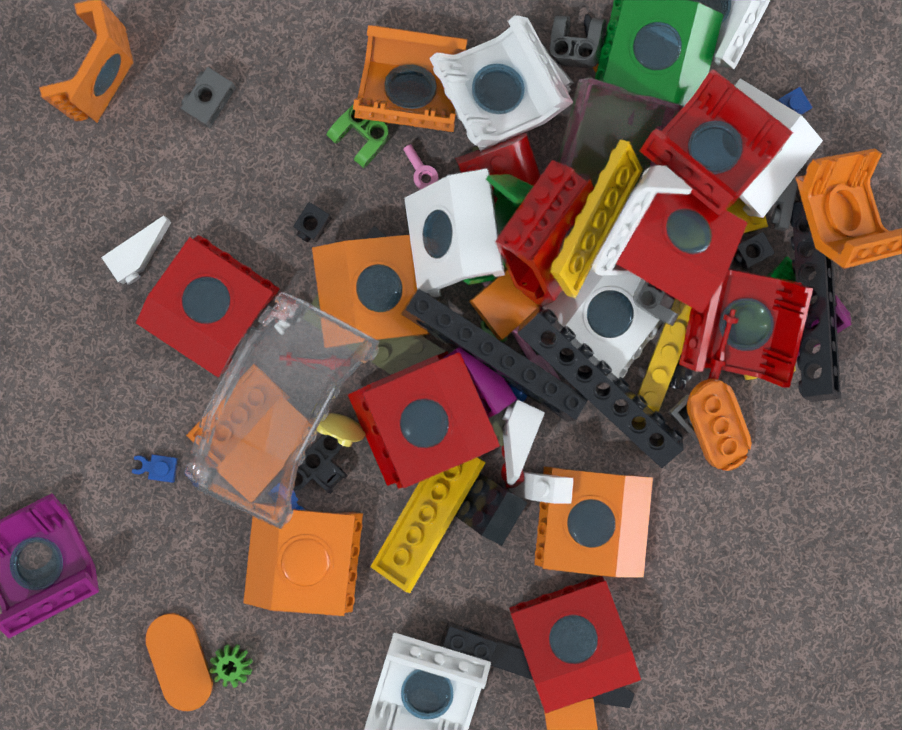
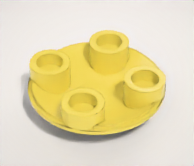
(341, 428)

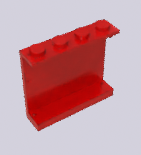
(526, 220)

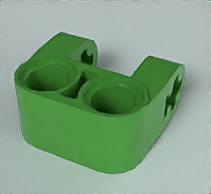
(365, 128)

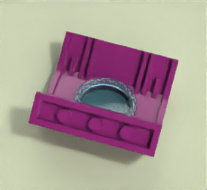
(64, 581)

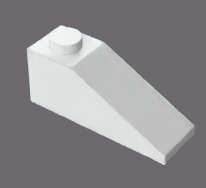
(135, 253)
(518, 435)
(545, 488)

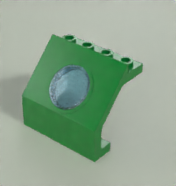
(659, 47)

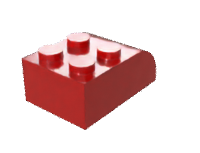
(507, 157)

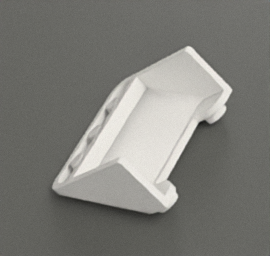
(654, 180)

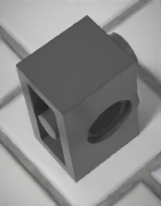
(207, 112)

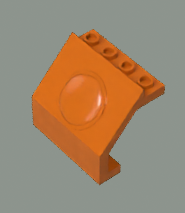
(844, 210)
(305, 563)

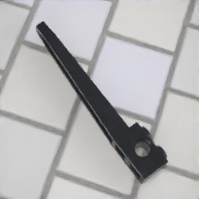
(511, 658)

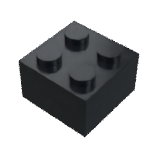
(491, 509)

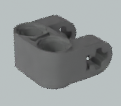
(577, 46)
(654, 308)

